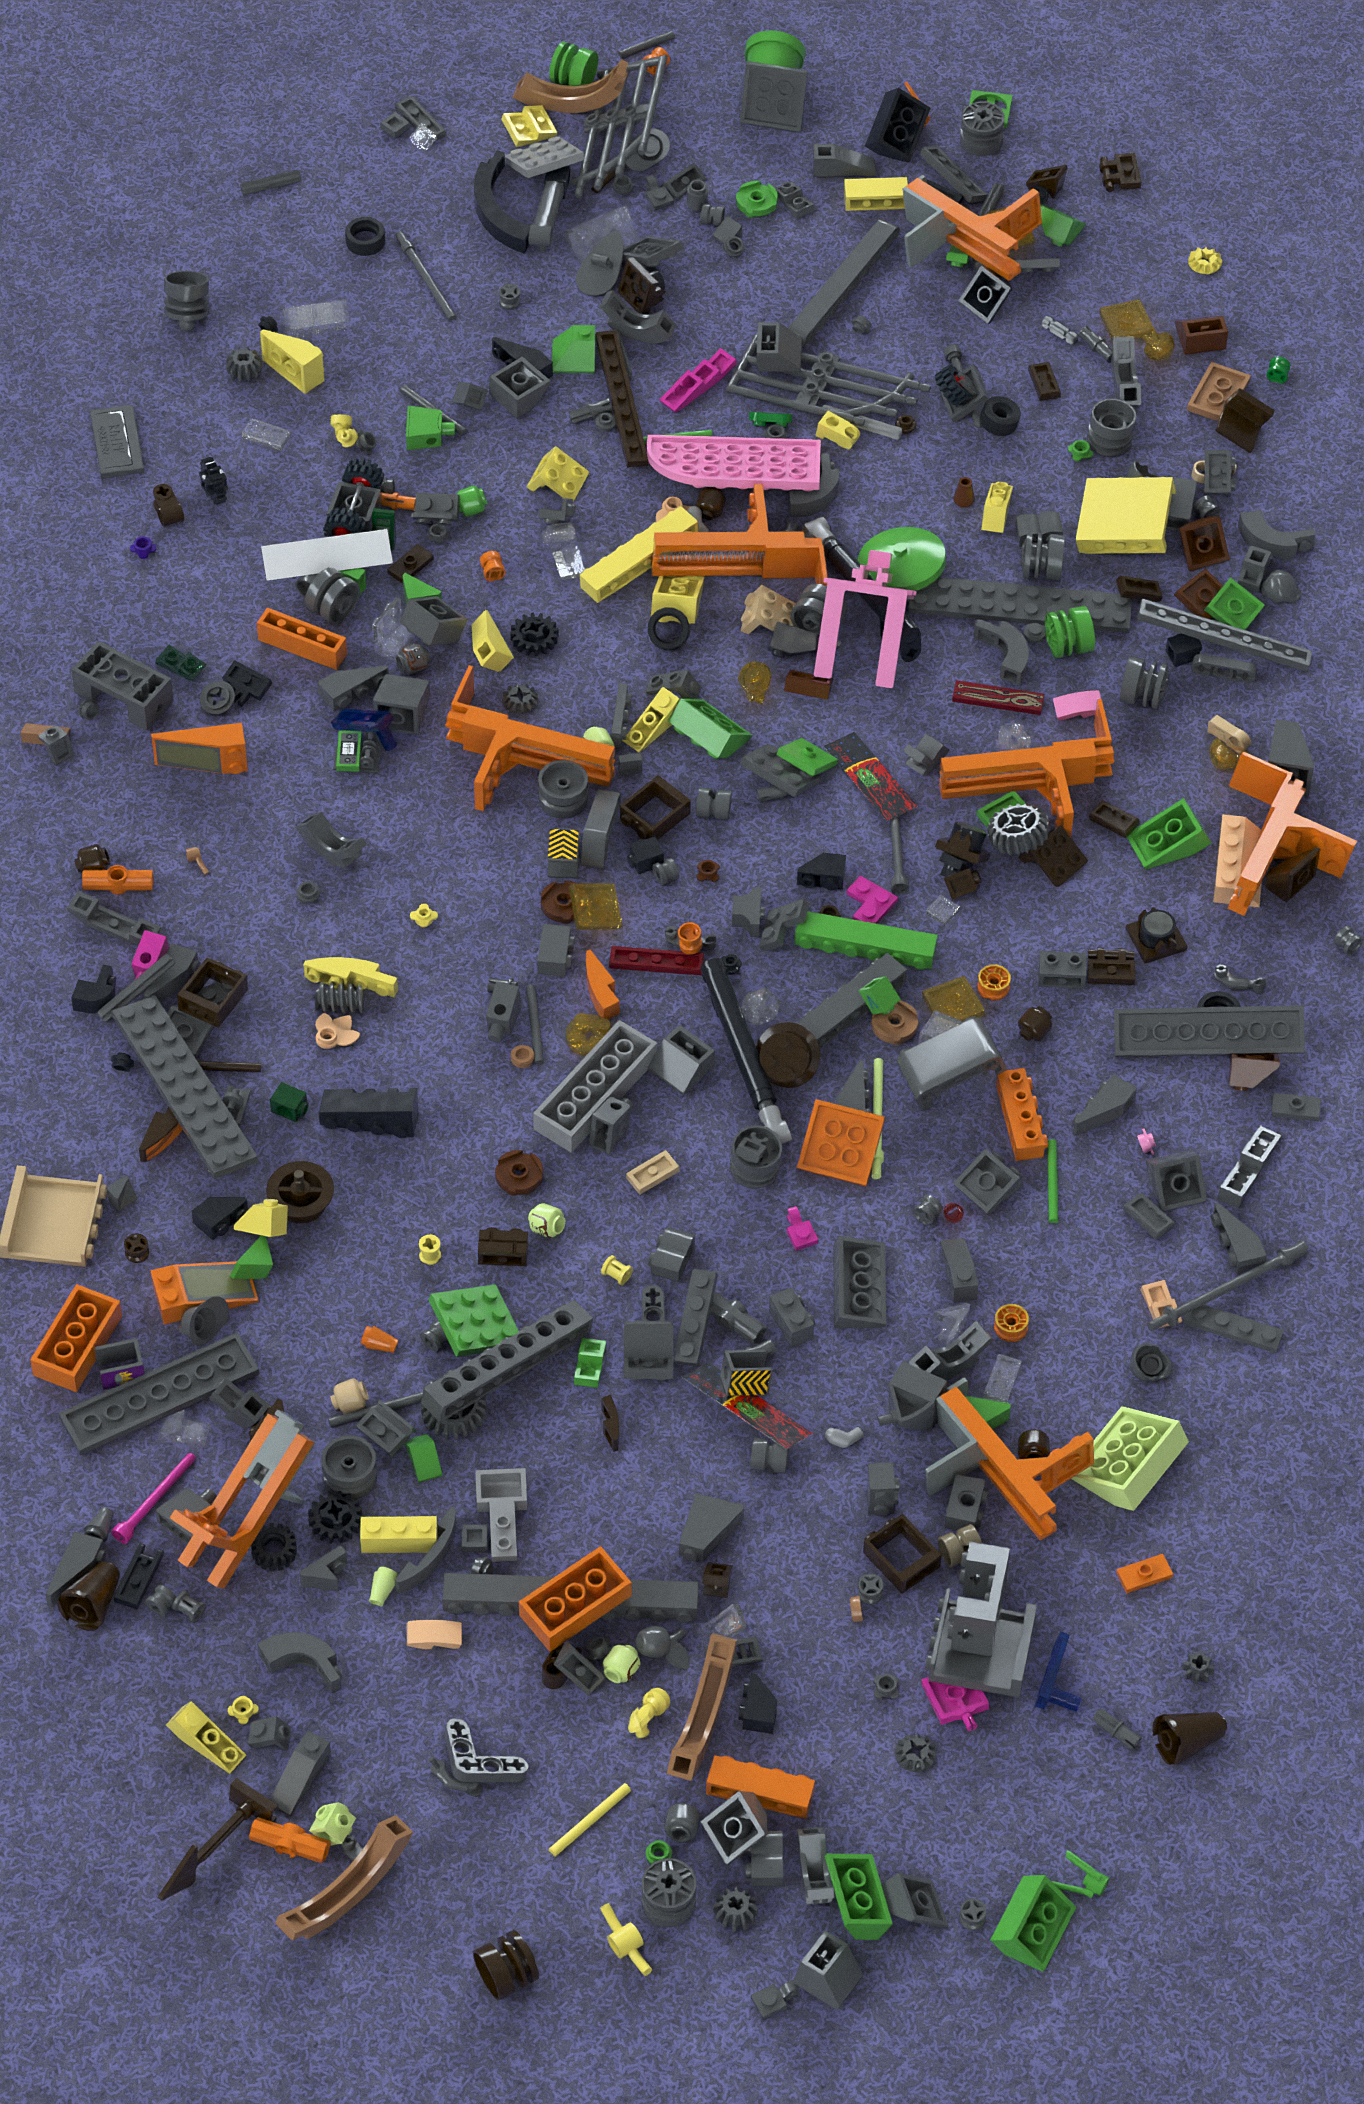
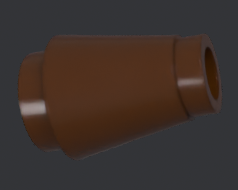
(964, 493)

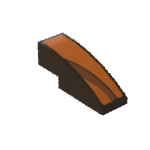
(160, 1134)

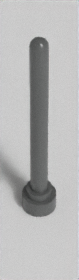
(953, 356)
(899, 880)

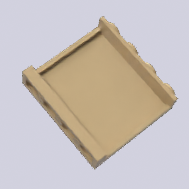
(51, 1219)

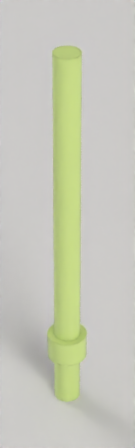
(877, 1109)

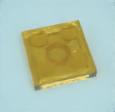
(1126, 319)
(595, 906)
(954, 999)

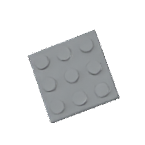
(544, 157)

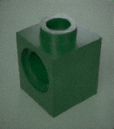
(289, 1102)

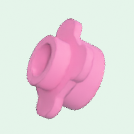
(1146, 1142)

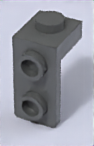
(679, 681)

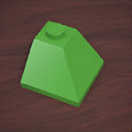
(1060, 226)
(574, 350)

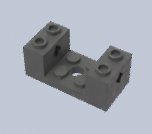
(143, 690)
(974, 1619)

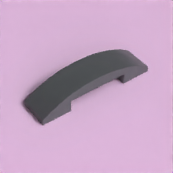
(107, 921)
(414, 1575)

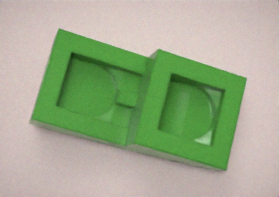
(590, 1362)

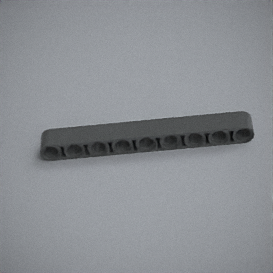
(844, 280)

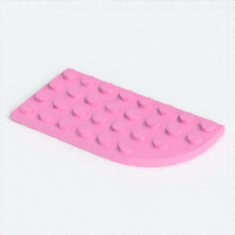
(737, 461)

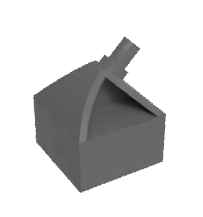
(913, 1398)

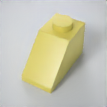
(264, 1219)

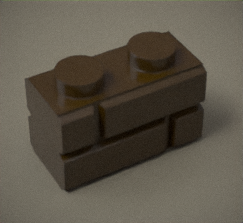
(503, 1247)

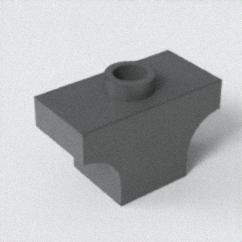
(1255, 568)
(748, 911)

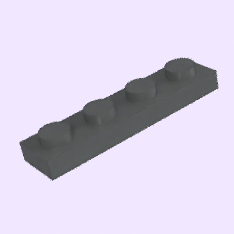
(953, 174)
(1028, 264)
(695, 1317)
(1235, 1327)

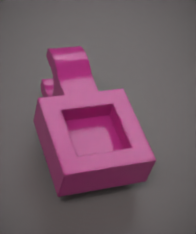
(800, 1233)

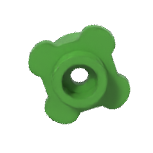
(1080, 450)

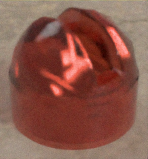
(956, 1215)

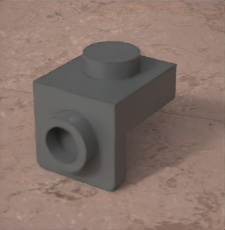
(269, 1732)

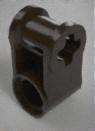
(167, 505)
(549, 1680)

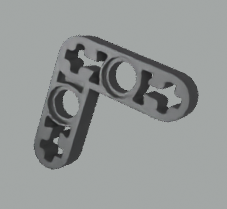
(514, 1767)

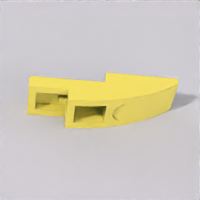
(350, 971)

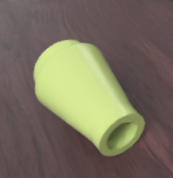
(382, 1585)

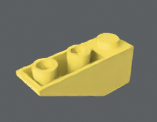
(996, 507)
(489, 644)
(652, 721)
(205, 1737)

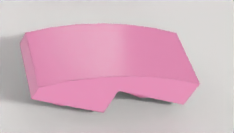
(1076, 704)

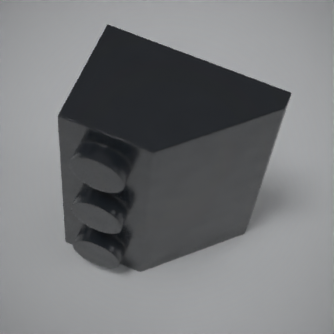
(897, 125)

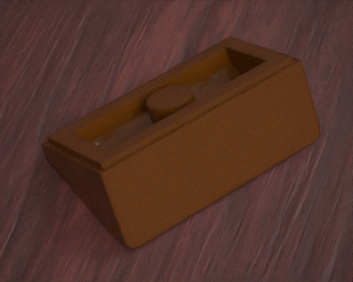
(808, 684)

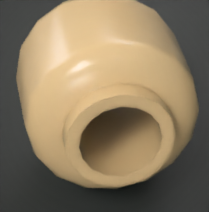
(349, 1396)

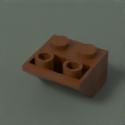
(1202, 334)

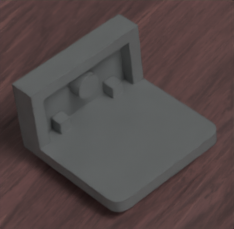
(648, 1350)

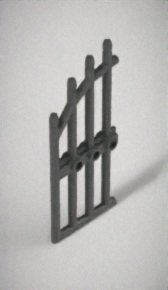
(614, 119)
(816, 382)

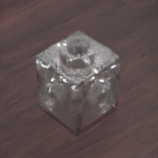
(1008, 731)
(760, 1006)

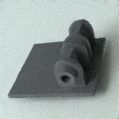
(370, 753)

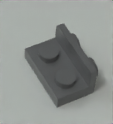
(1218, 472)
(436, 507)

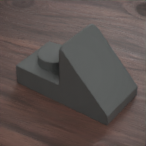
(320, 1573)

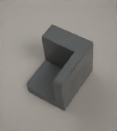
(470, 395)

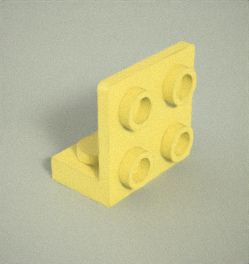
(559, 474)

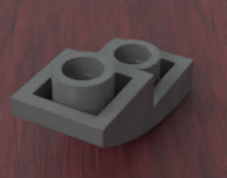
(793, 199)

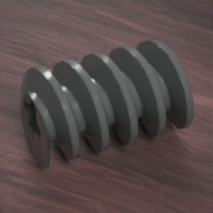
(339, 997)

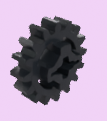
(213, 480)
(534, 634)
(324, 1523)

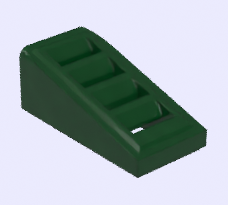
(384, 524)

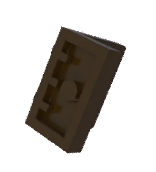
(1242, 419)
(1057, 856)

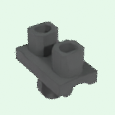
(236, 1102)

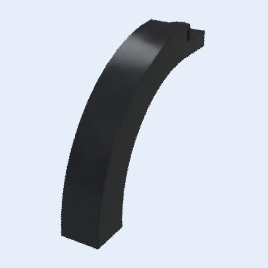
(493, 218)

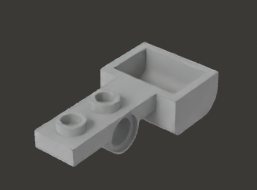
(502, 1494)

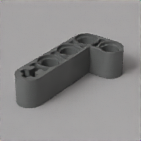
(599, 828)

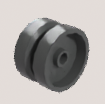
(332, 596)
(809, 609)
(563, 789)
(349, 1466)

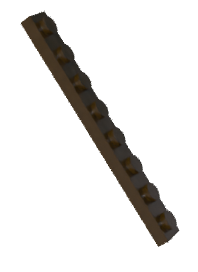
(621, 399)

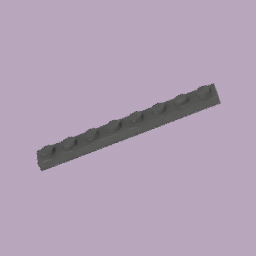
(1224, 635)

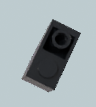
(823, 871)
(218, 1214)
(760, 1707)

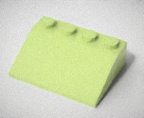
(1132, 1456)

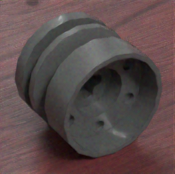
(982, 128)
(186, 295)
(1111, 427)
(1043, 556)
(1143, 682)
(767, 1169)
(668, 1905)

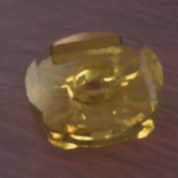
(583, 1024)

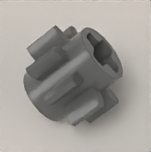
(1194, 1673)

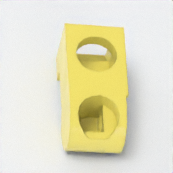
(837, 430)

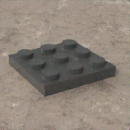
(774, 96)

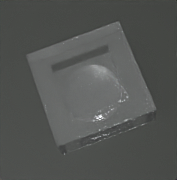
(423, 137)
(942, 910)

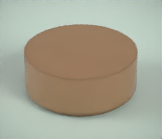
(522, 1056)
(856, 1609)

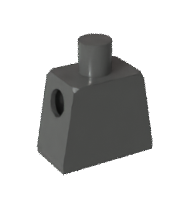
(503, 1011)
(610, 1114)
(184, 1500)

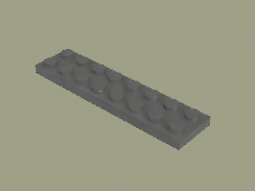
(1209, 1031)
(157, 1394)

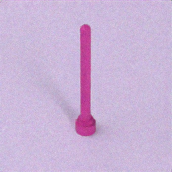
(127, 1527)

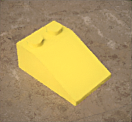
(293, 359)
(678, 593)

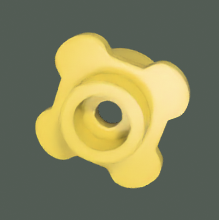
(423, 921)
(240, 1703)

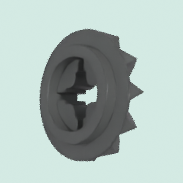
(214, 689)
(512, 702)
(911, 1761)

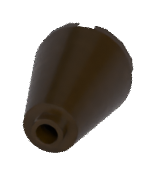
(90, 1597)
(1186, 1734)

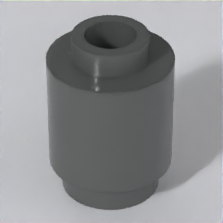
(697, 195)

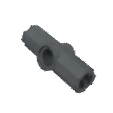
(736, 1318)

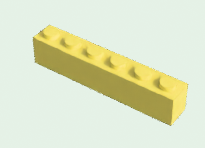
(633, 557)

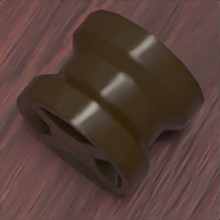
(135, 1242)

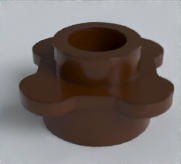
(708, 865)

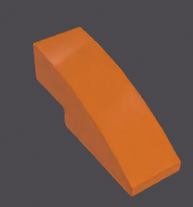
(601, 987)

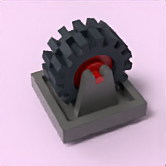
(961, 390)

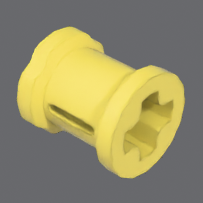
(429, 1249)
(617, 1270)

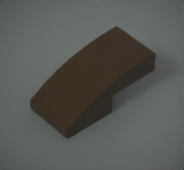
(611, 1424)

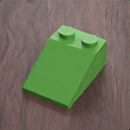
(1169, 836)

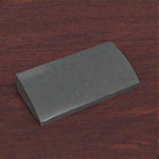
(859, 1283)

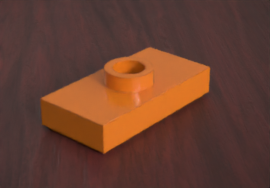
(1144, 1573)

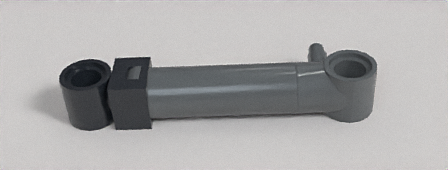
(554, 191)

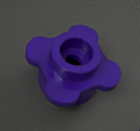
(143, 542)

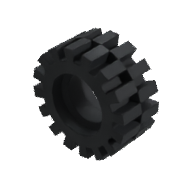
(276, 1559)

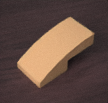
(1158, 1297)
(431, 1633)

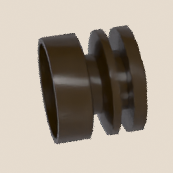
(511, 1962)

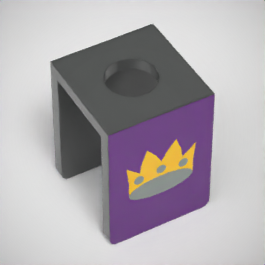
(115, 1353)

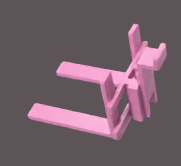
(897, 598)

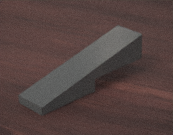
(1248, 1168)

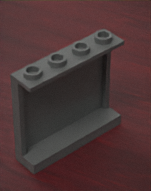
(996, 1673)

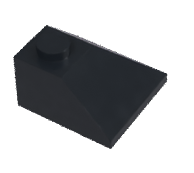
(986, 293)

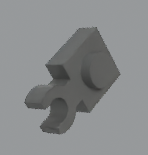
(752, 1148)

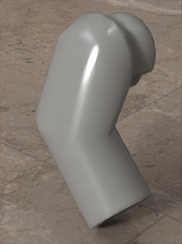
(697, 514)
(843, 1439)

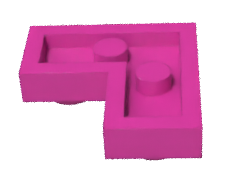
(875, 900)

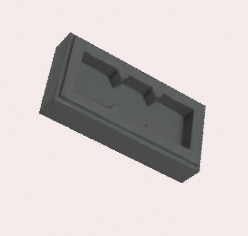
(1296, 1107)
(1149, 1216)

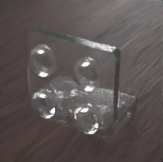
(390, 633)

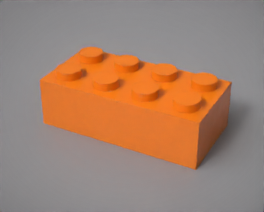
(69, 1344)
(575, 1598)

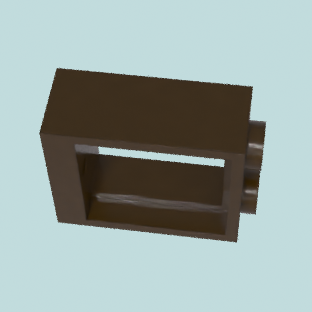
(667, 794)
(204, 1009)
(918, 1570)

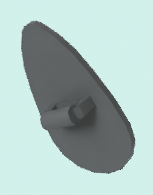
(601, 266)

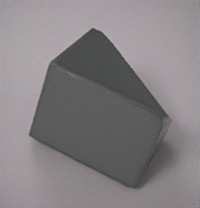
(121, 1193)

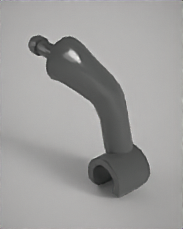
(441, 1772)

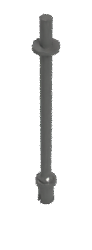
(1284, 1257)

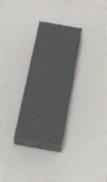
(416, 114)

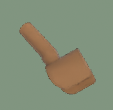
(193, 854)

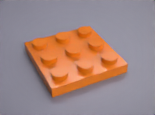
(841, 1142)

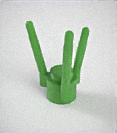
(1094, 1880)

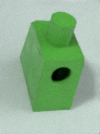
(426, 428)

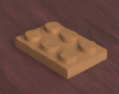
(1215, 388)

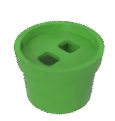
(775, 49)

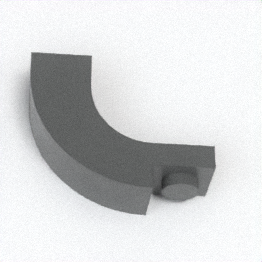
(636, 326)
(1123, 370)
(807, 503)
(1281, 544)
(1011, 643)
(328, 842)
(956, 1356)
(304, 1649)
(813, 1865)

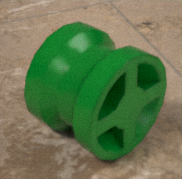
(1278, 370)

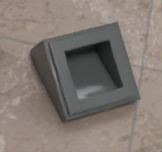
(726, 229)

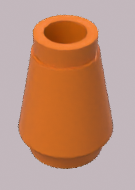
(378, 1340)

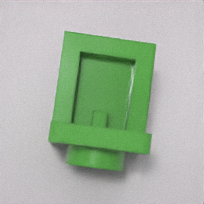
(957, 257)

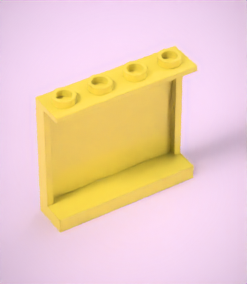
(1124, 515)

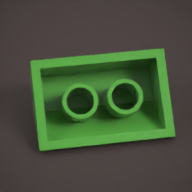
(708, 727)
(859, 1895)
(1033, 1922)

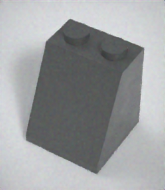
(405, 700)
(1291, 752)

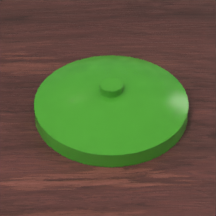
(916, 556)

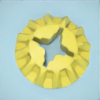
(1202, 266)

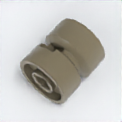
(952, 1545)

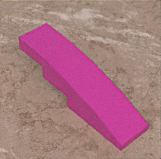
(698, 381)

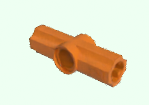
(117, 879)
(289, 1840)

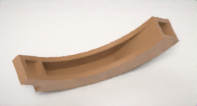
(571, 99)
(698, 1730)
(352, 1885)

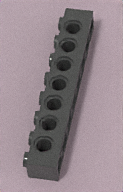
(506, 1360)

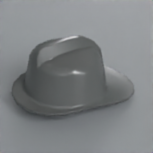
(656, 150)
(205, 1320)

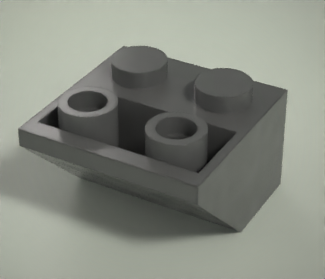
(778, 348)
(682, 1060)
(829, 1970)

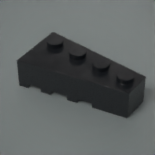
(371, 1111)

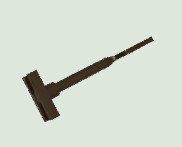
(249, 1803)

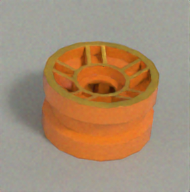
(994, 974)
(1007, 1315)

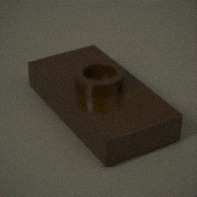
(1044, 381)
(410, 563)
(1139, 589)
(1114, 819)

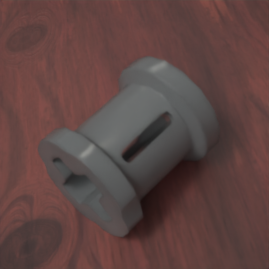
(189, 1606)

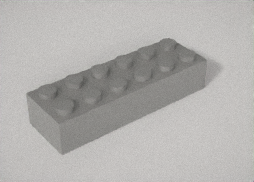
(604, 1073)

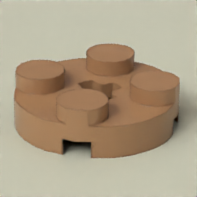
(896, 1033)

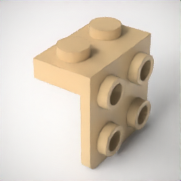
(765, 609)

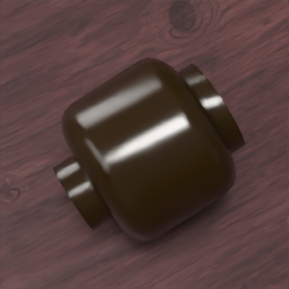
(711, 502)
(92, 858)
(1035, 1023)
(1033, 1444)

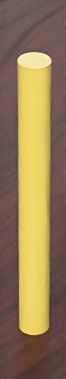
(589, 1820)

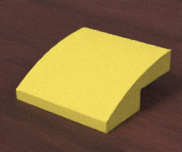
(529, 126)

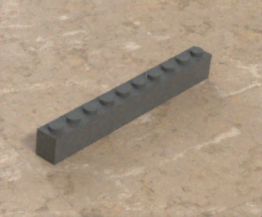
(502, 1595)

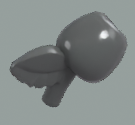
(656, 1643)

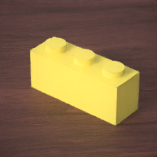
(874, 193)
(398, 1534)

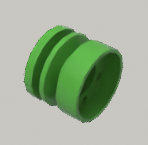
(573, 65)
(1070, 631)

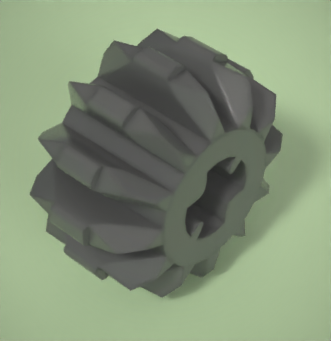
(244, 364)
(728, 1908)

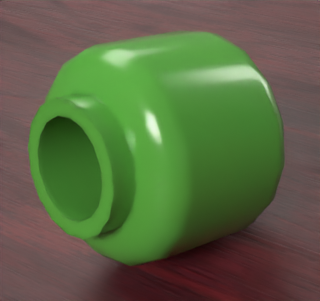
(472, 500)

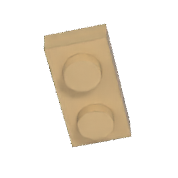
(652, 1172)

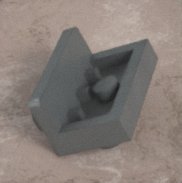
(554, 516)

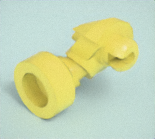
(344, 435)
(654, 1704)

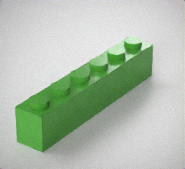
(866, 940)

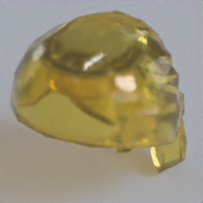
(1158, 345)
(755, 680)
(1222, 756)

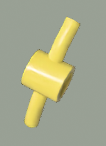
(625, 1940)

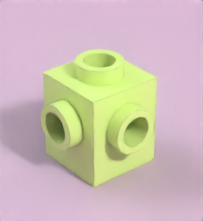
(333, 1823)

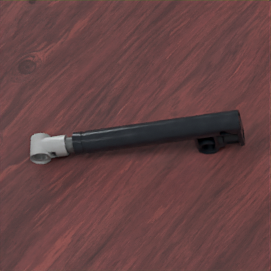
(844, 563)
(743, 1046)

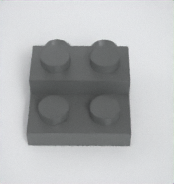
(989, 1181)

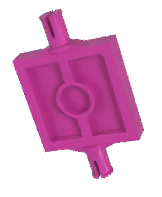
(955, 1702)

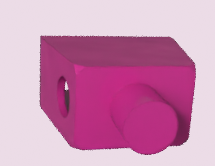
(149, 951)

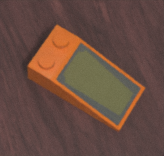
(202, 749)
(190, 1285)

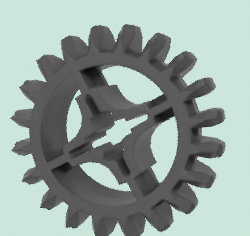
(1018, 829)
(457, 1423)

